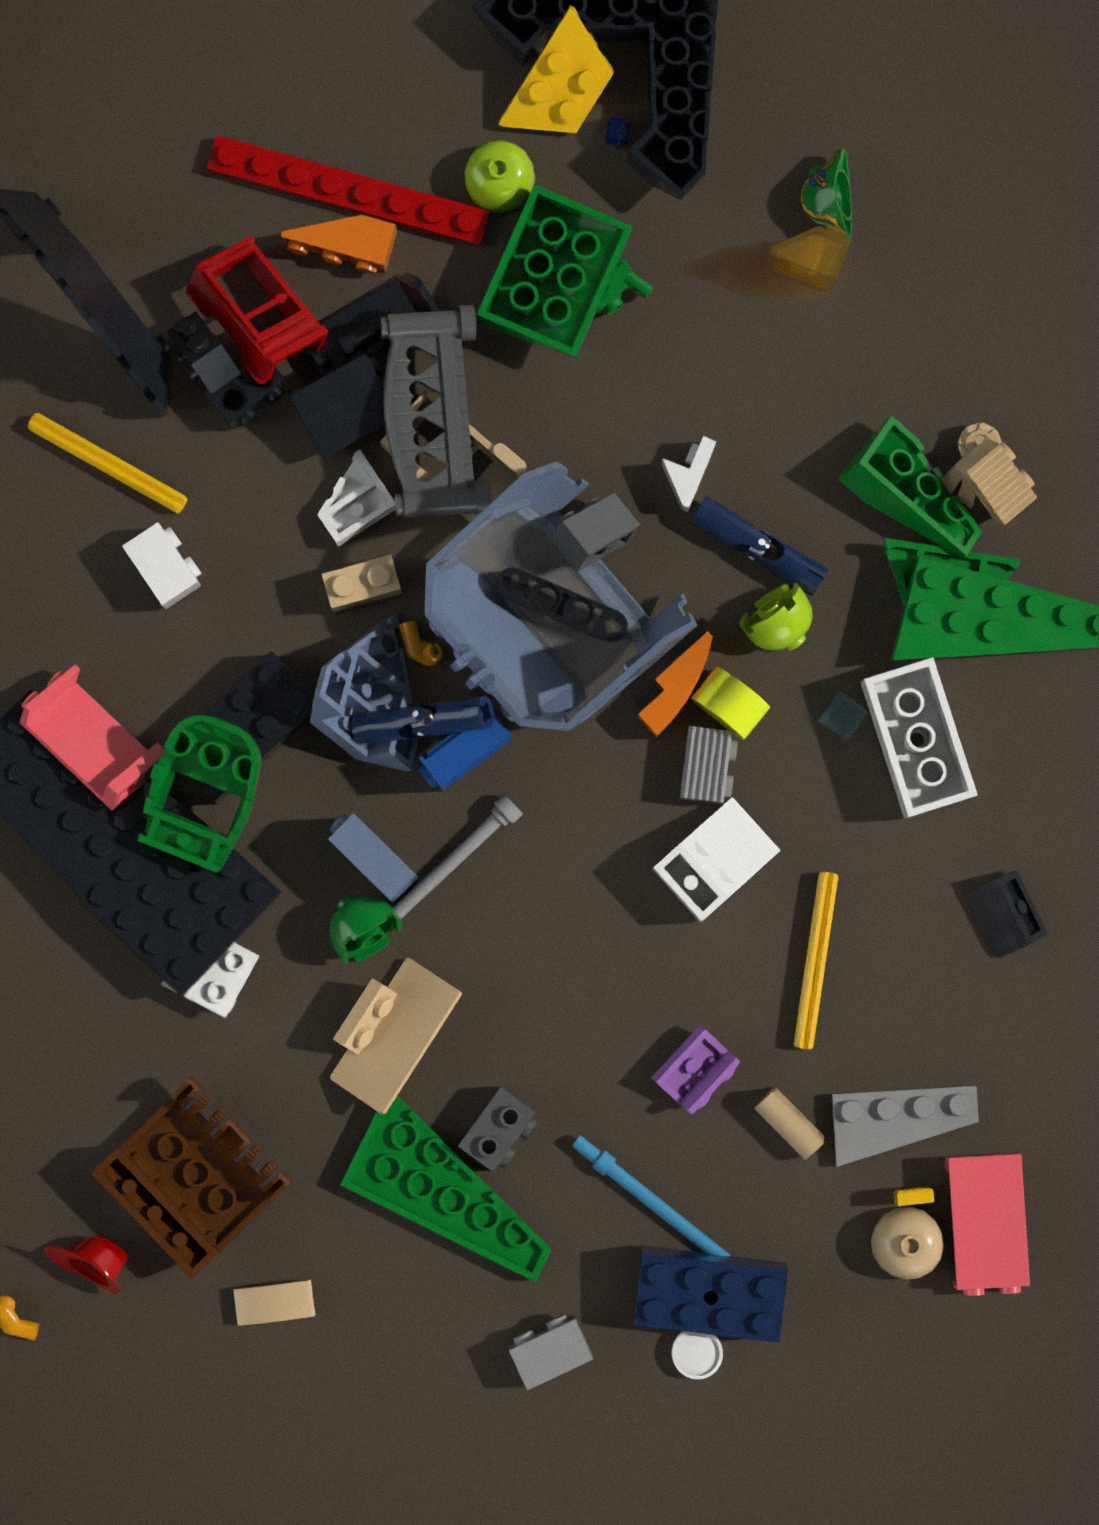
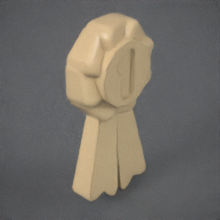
(968, 440)

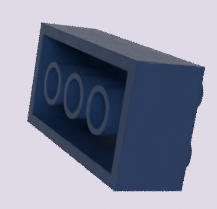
(674, 1288)

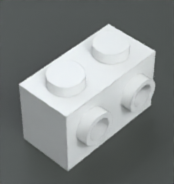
(162, 565)

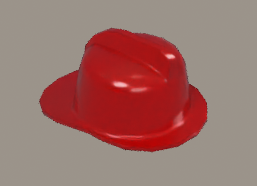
(91, 1259)

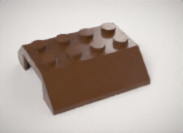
(190, 1179)

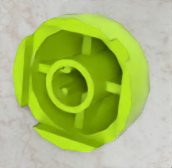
(499, 176)
(780, 620)

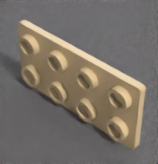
(391, 1033)

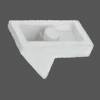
(684, 480)

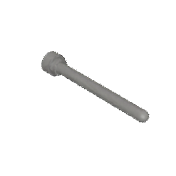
(503, 813)

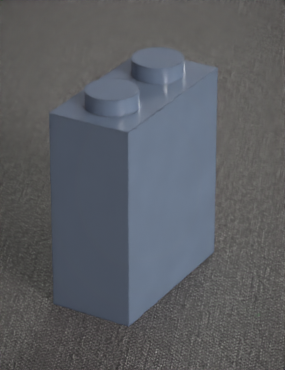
(371, 856)

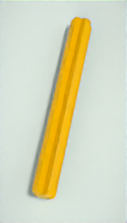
(107, 463)
(815, 960)

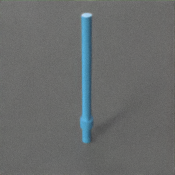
(605, 1164)

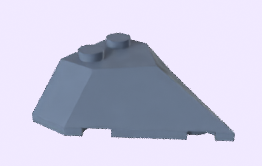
(361, 680)

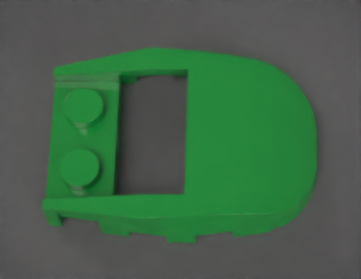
(215, 755)

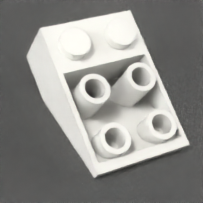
(716, 859)

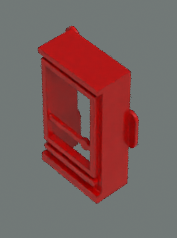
(269, 347)

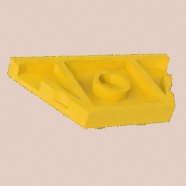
(561, 81)

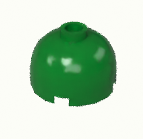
(362, 927)

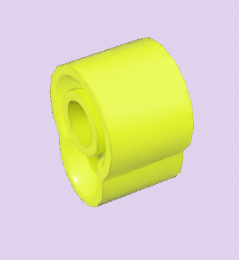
(730, 702)

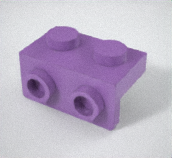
(696, 1070)

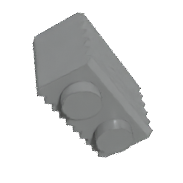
(707, 765)

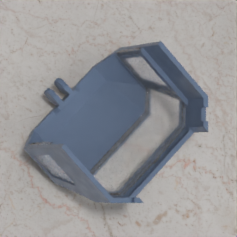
(527, 661)

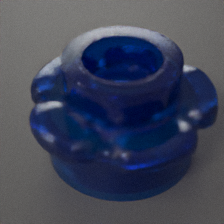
(617, 131)

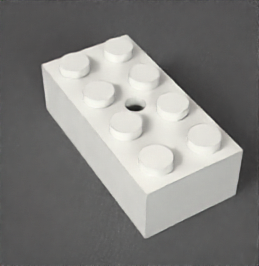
(911, 703)

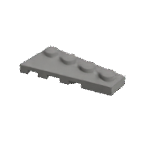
(894, 1118)

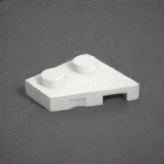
(356, 501)

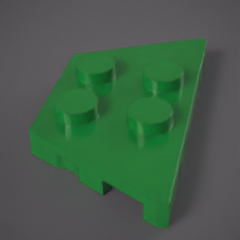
(902, 556)

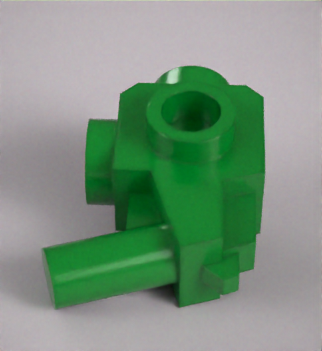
(619, 282)

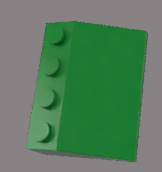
(553, 272)

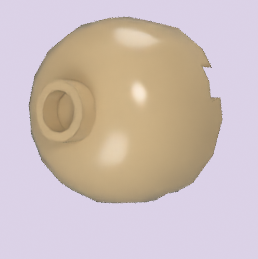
(907, 1243)

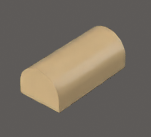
(790, 1123)

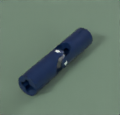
(744, 537)
(416, 721)

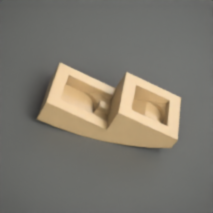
(274, 1302)

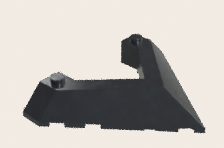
(679, 68)
(91, 292)

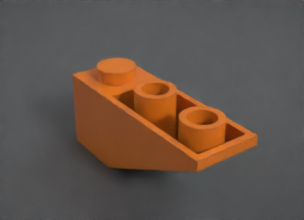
(350, 239)

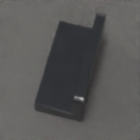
(1007, 914)

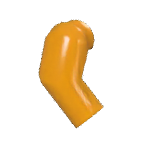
(419, 649)
(12, 1324)

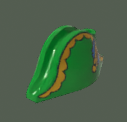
(828, 193)

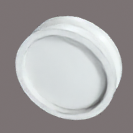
(697, 1354)

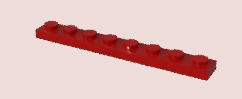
(348, 191)

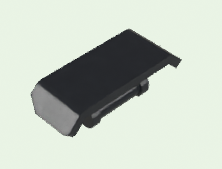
(359, 324)

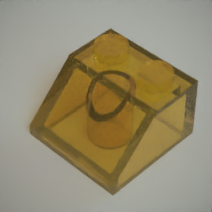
(811, 256)

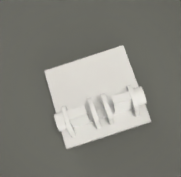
(224, 981)

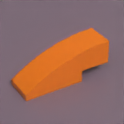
(676, 686)

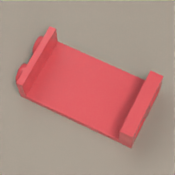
(88, 739)
(988, 1223)

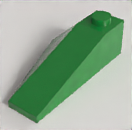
(902, 484)

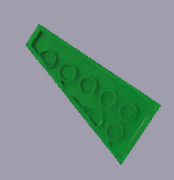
(977, 614)
(424, 1180)

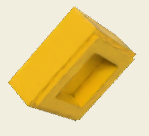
(913, 1196)

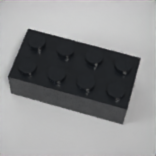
(267, 705)

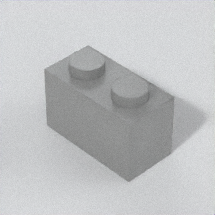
(550, 1351)

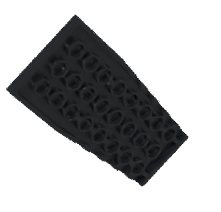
(153, 902)

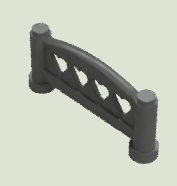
(441, 337)

